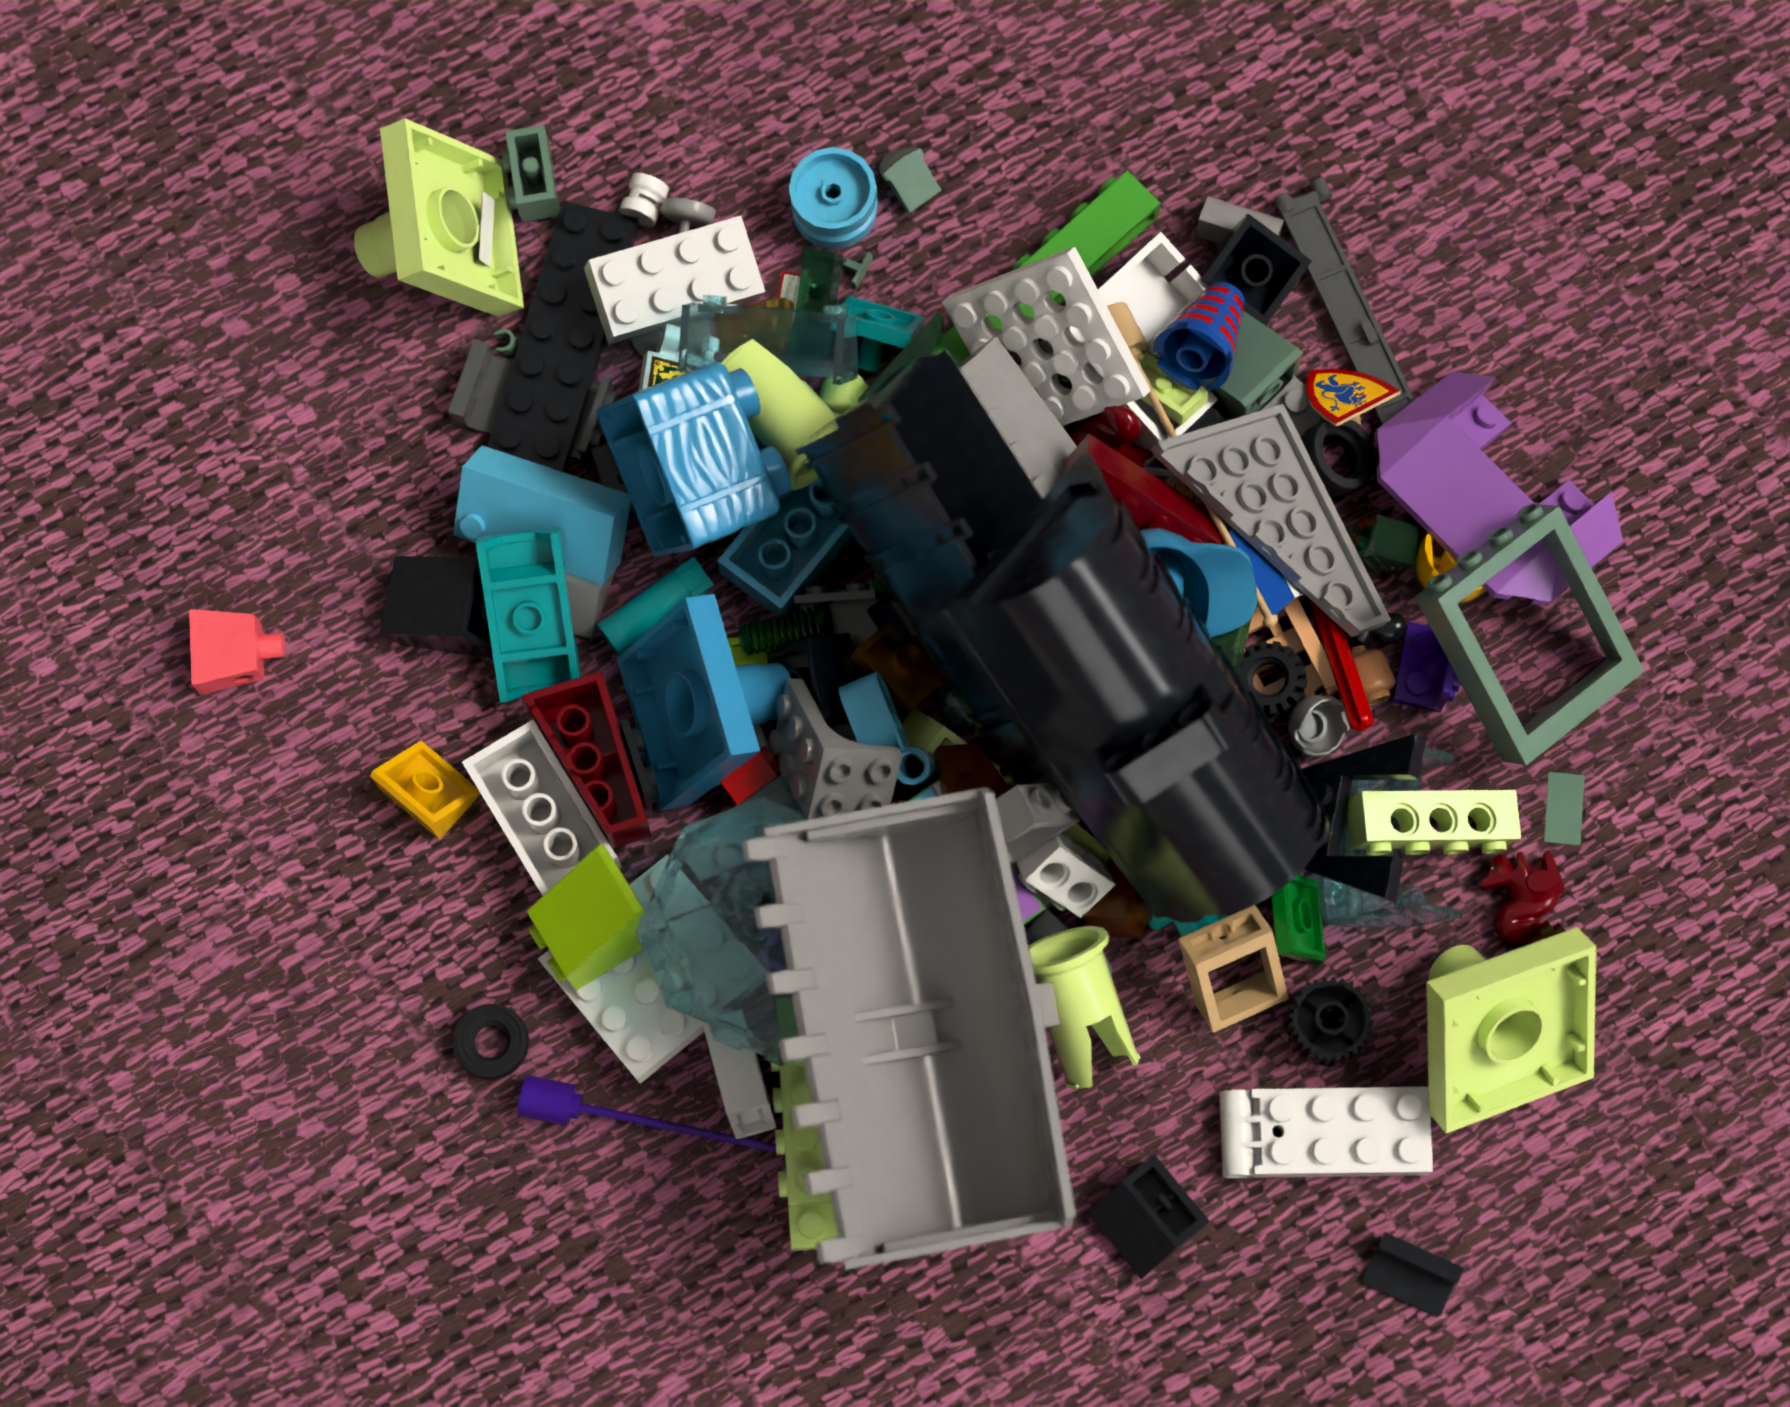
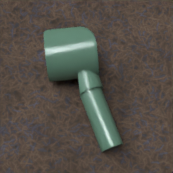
(511, 348)

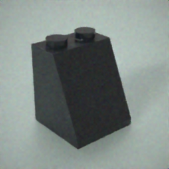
(437, 605)

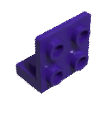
(1424, 672)

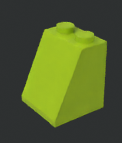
(588, 920)

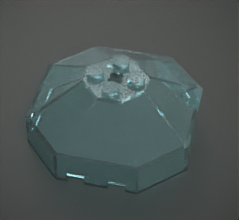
(706, 936)

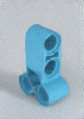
(878, 724)

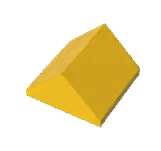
(426, 787)

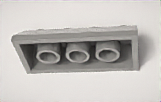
(1019, 413)

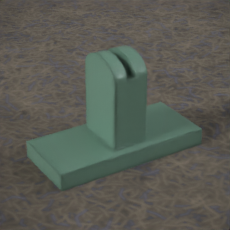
(857, 268)

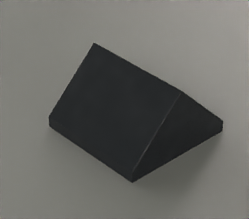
(1258, 265)

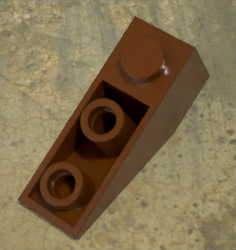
(1121, 909)

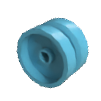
(833, 198)

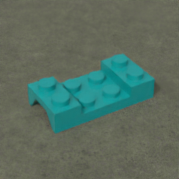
(528, 610)

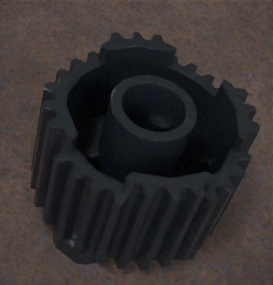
(1324, 999)

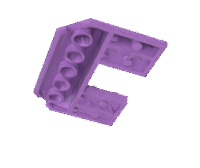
(1447, 483)

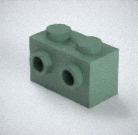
(532, 173)

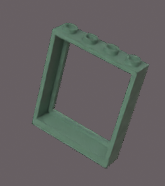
(1475, 567)

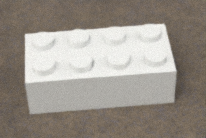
(650, 282)
(536, 805)

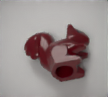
(1116, 428)
(1533, 893)

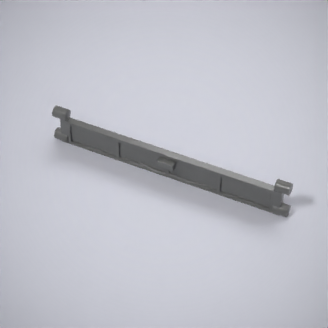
(1342, 293)

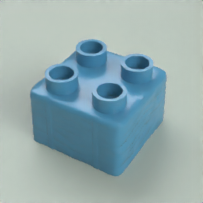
(694, 458)

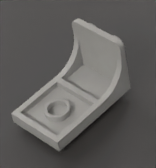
(824, 768)

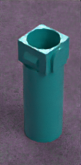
(648, 607)

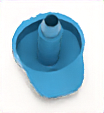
(1211, 575)

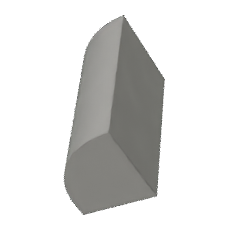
(1221, 217)

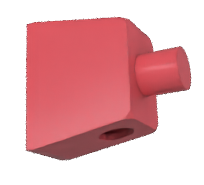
(229, 649)

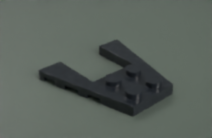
(1332, 785)

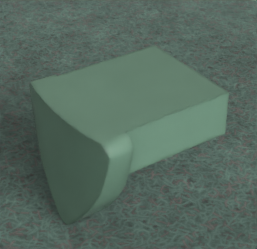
(909, 177)

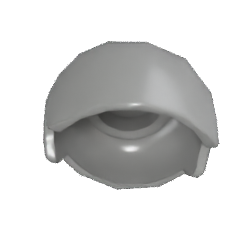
(1317, 725)

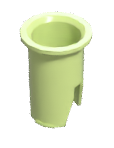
(787, 407)
(1083, 998)

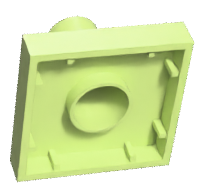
(436, 221)
(1509, 1026)

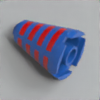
(1202, 339)

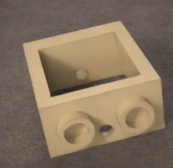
(1205, 952)

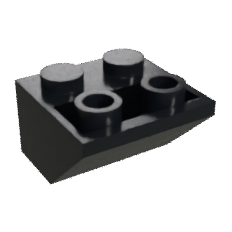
(1148, 1216)

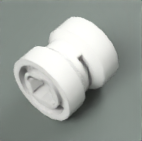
(644, 198)

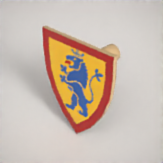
(1346, 394)

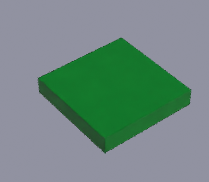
(1299, 921)

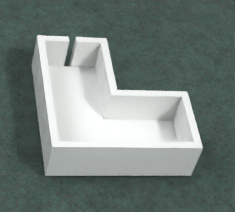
(1153, 305)

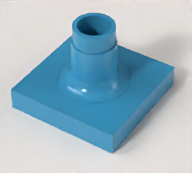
(695, 701)

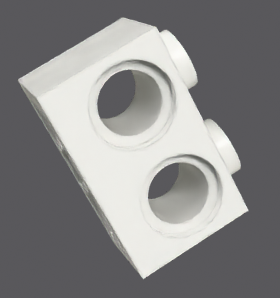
(1066, 874)

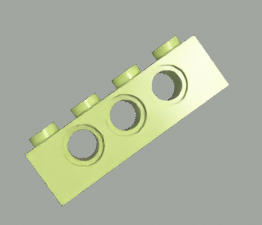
(1492, 811)

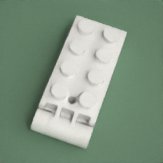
(1326, 1132)

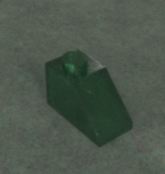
(1385, 543)

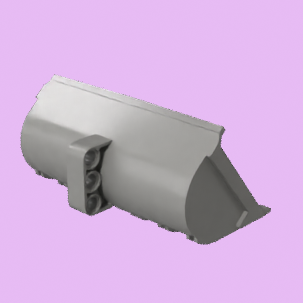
(916, 1028)

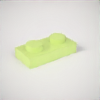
(1176, 400)

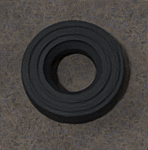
(509, 1059)

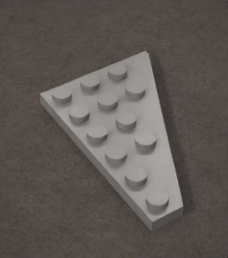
(1272, 495)

